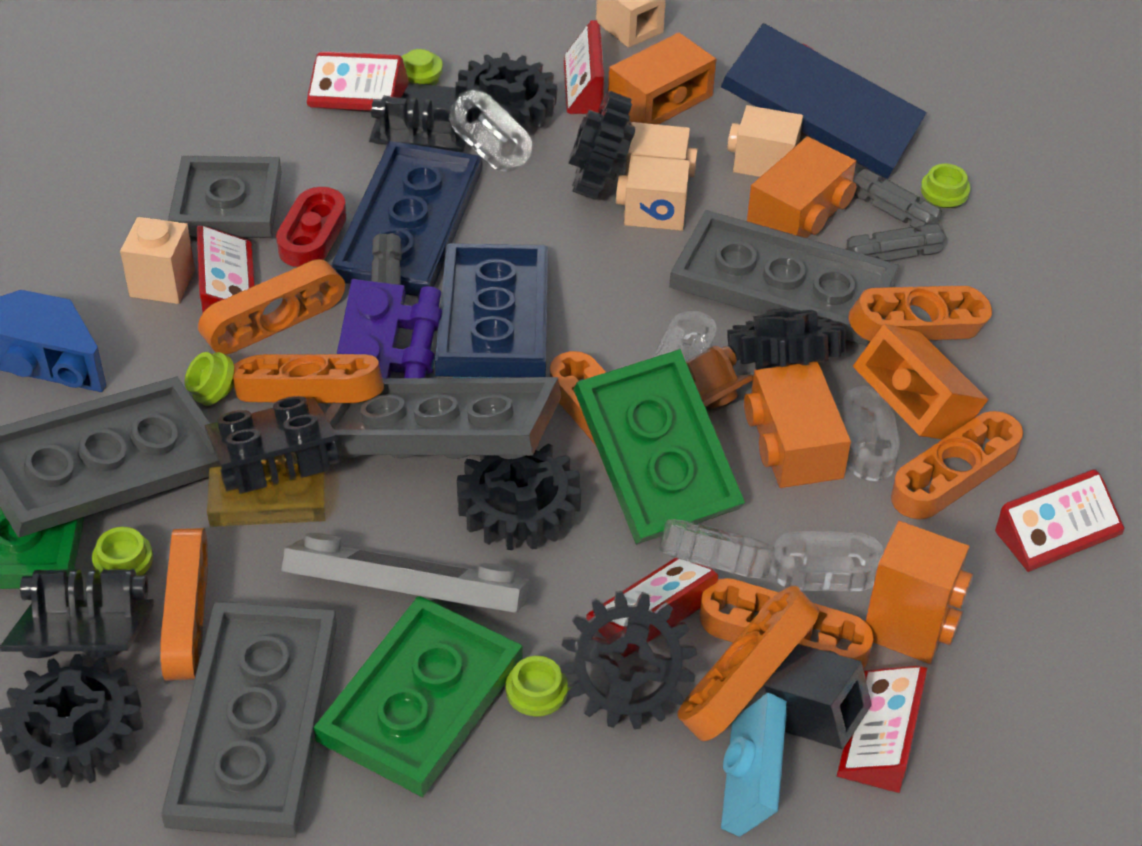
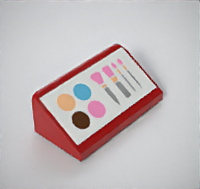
(584, 71)
(355, 79)
(223, 265)
(1059, 520)
(674, 583)
(883, 740)

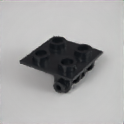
(417, 118)
(290, 426)
(66, 622)

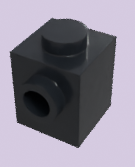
(822, 694)

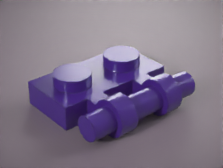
(373, 324)

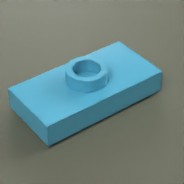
(754, 765)

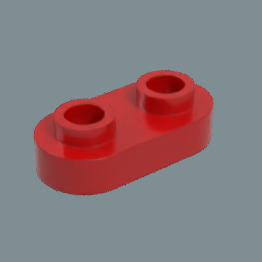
(311, 226)

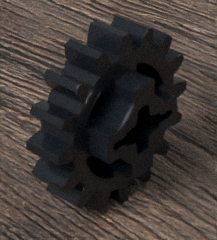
(513, 85)
(602, 145)
(786, 339)
(519, 496)
(621, 686)
(75, 716)

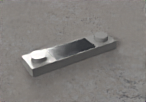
(488, 587)

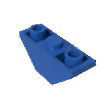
(48, 341)

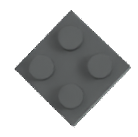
(227, 194)

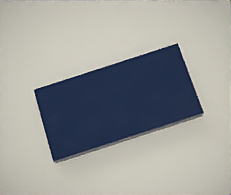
(834, 101)
(419, 198)
(493, 311)

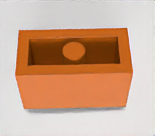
(664, 79)
(803, 189)
(919, 382)
(797, 425)
(916, 592)

